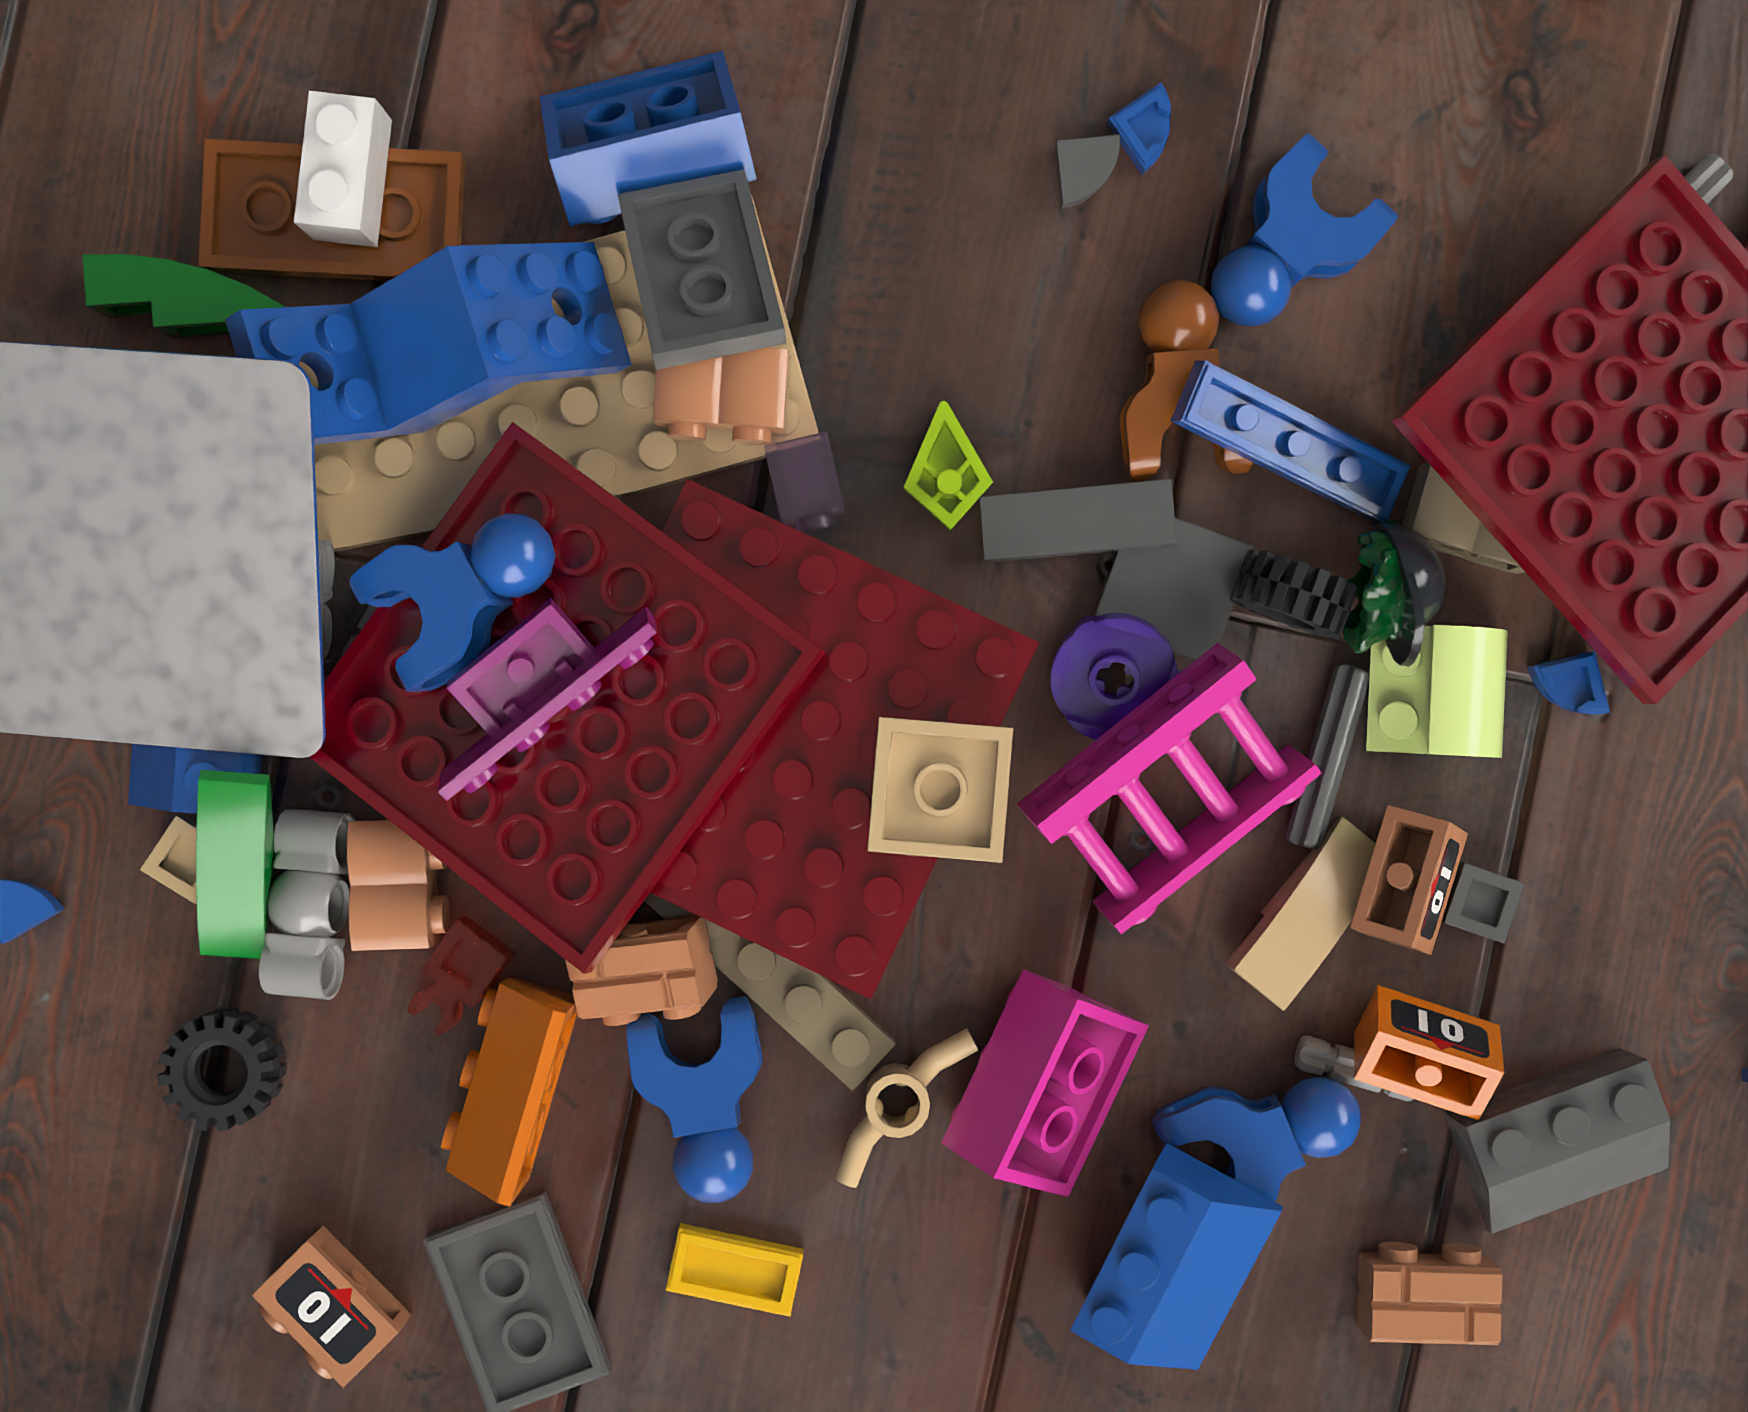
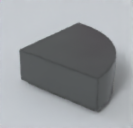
(1084, 166)

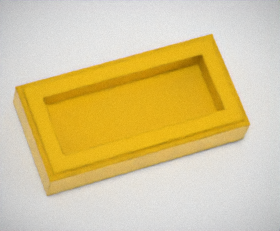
(734, 1269)

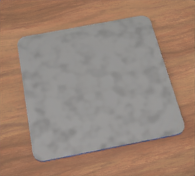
(159, 550)

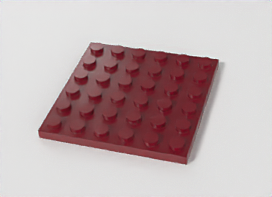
(1613, 430)
(612, 789)
(790, 833)

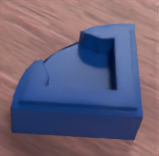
(1144, 127)
(1572, 683)
(24, 908)

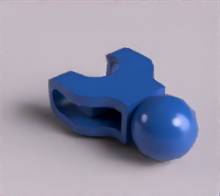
(1292, 240)
(457, 592)
(702, 1099)
(1261, 1134)

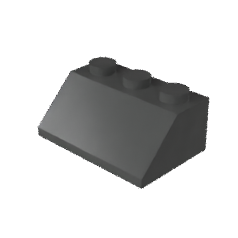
(1564, 1138)

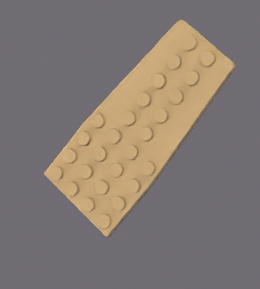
(596, 423)

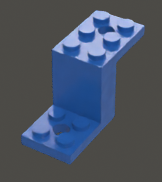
(444, 336)

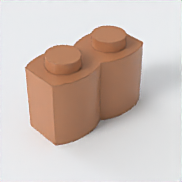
(725, 393)
(392, 889)

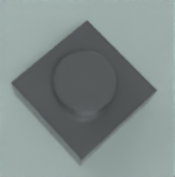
(1482, 902)

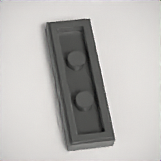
(1078, 521)

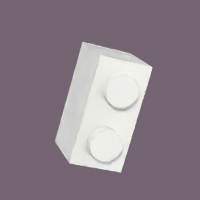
(343, 169)

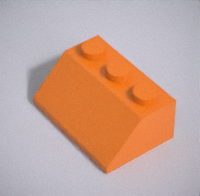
(509, 1087)

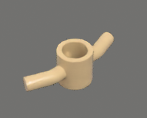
(879, 1123)

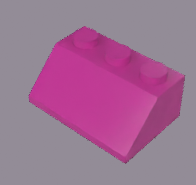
(1043, 1085)

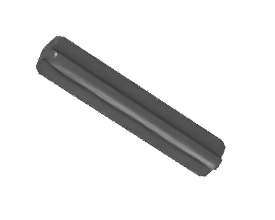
(1329, 753)

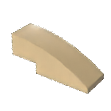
(1305, 916)

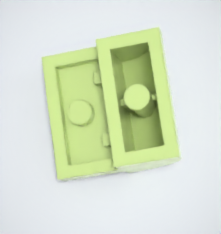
(1445, 699)

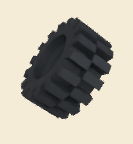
(1293, 593)
(190, 1090)

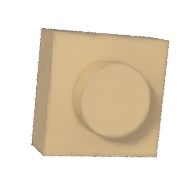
(175, 858)

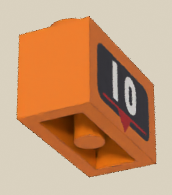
(1428, 1052)

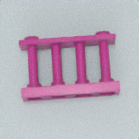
(1114, 767)

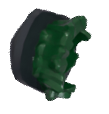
(1397, 591)

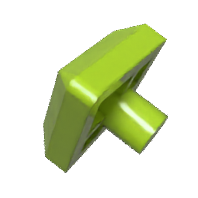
(947, 470)

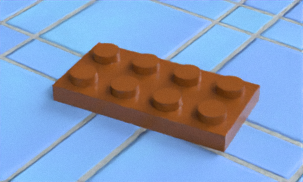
(252, 205)

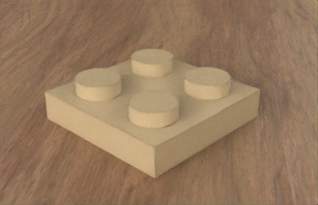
(940, 789)

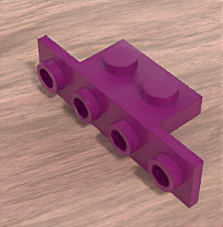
(529, 680)

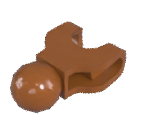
(1178, 327)

